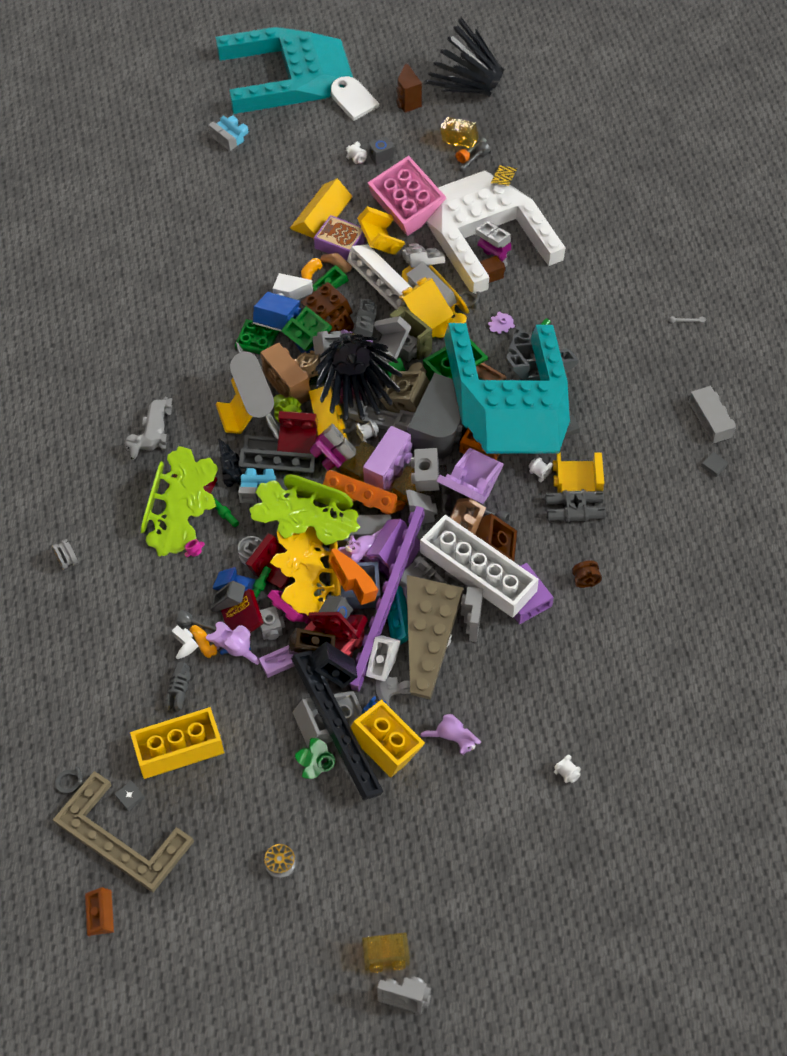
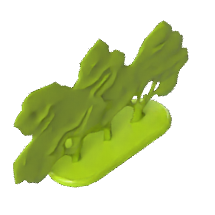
(182, 498)
(299, 513)

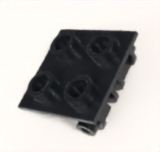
(230, 465)

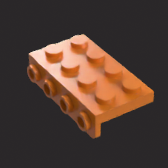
(363, 492)

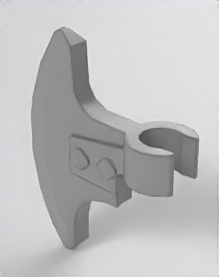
(390, 687)

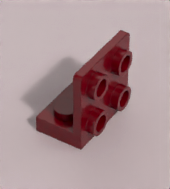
(297, 431)
(262, 556)
(336, 624)

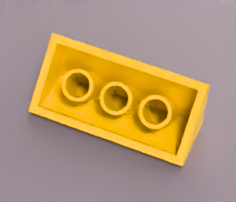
(328, 201)

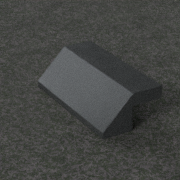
(262, 453)

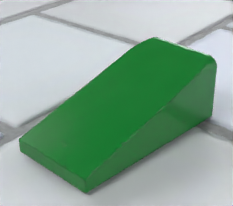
(334, 276)

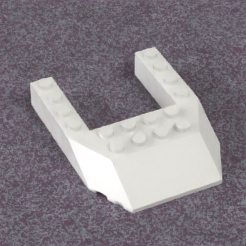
(471, 204)

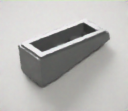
(228, 596)

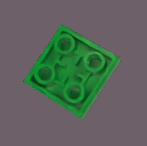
(255, 337)

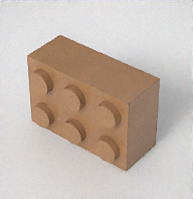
(285, 373)

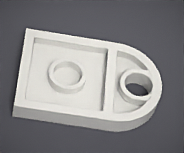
(353, 98)

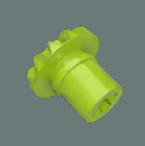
(287, 404)

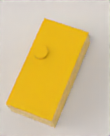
(177, 742)

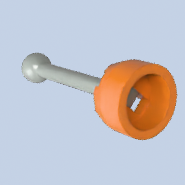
(464, 155)

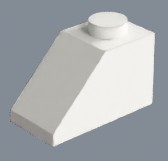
(292, 286)
(382, 657)

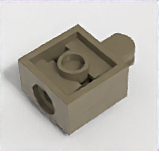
(412, 388)

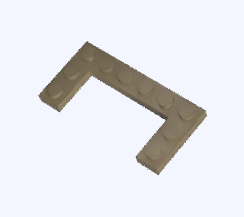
(147, 872)

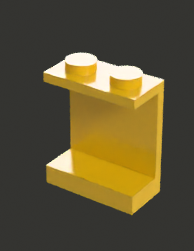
(374, 227)
(427, 302)
(234, 414)
(578, 474)

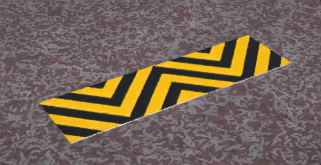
(503, 175)

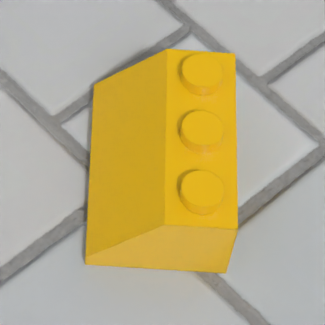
(386, 738)

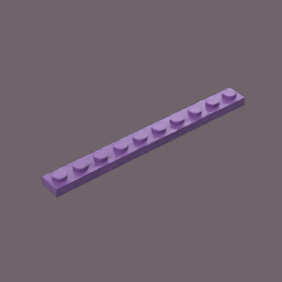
(389, 588)

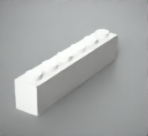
(378, 274)

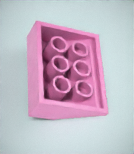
(407, 194)

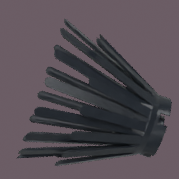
(481, 66)
(353, 362)

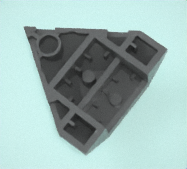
(522, 357)

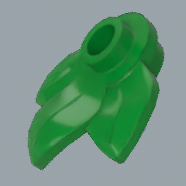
(312, 758)

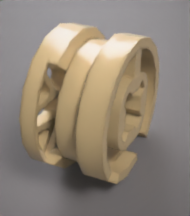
(309, 362)

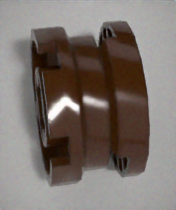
(586, 574)

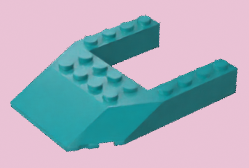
(309, 59)
(512, 413)

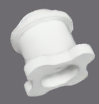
(356, 153)
(367, 430)
(540, 468)
(567, 770)

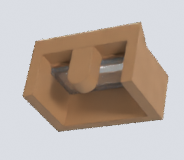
(468, 514)

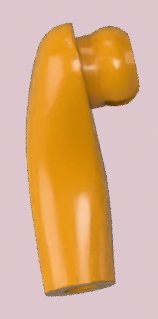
(309, 269)
(200, 638)

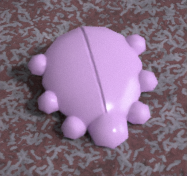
(501, 322)

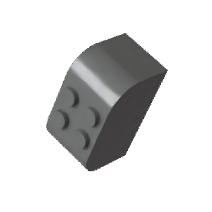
(437, 418)

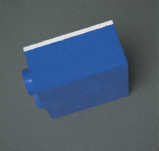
(275, 311)

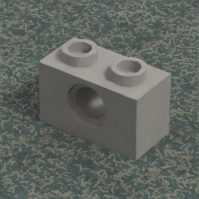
(425, 479)

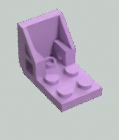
(473, 475)

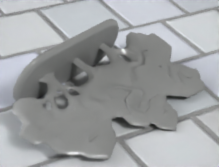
(253, 387)

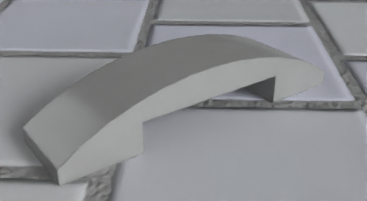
(384, 419)

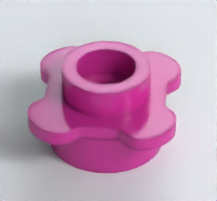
(193, 548)

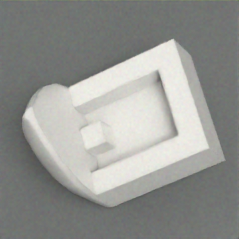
(186, 639)

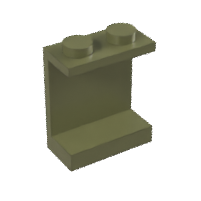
(418, 329)

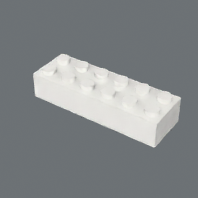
(479, 565)

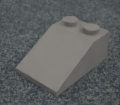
(311, 722)

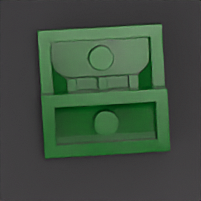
(305, 328)

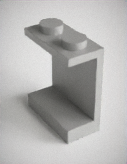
(394, 334)

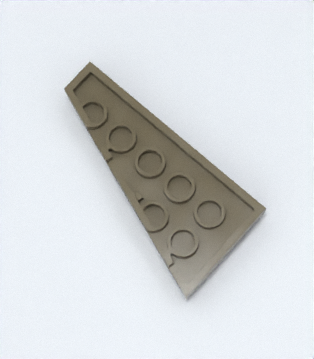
(430, 623)

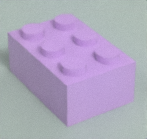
(388, 459)

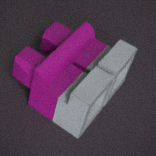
(494, 240)
(333, 446)

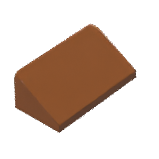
(99, 911)

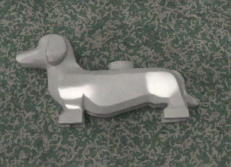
(154, 429)

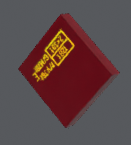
(244, 613)

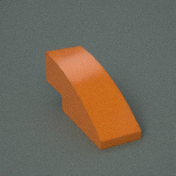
(353, 577)

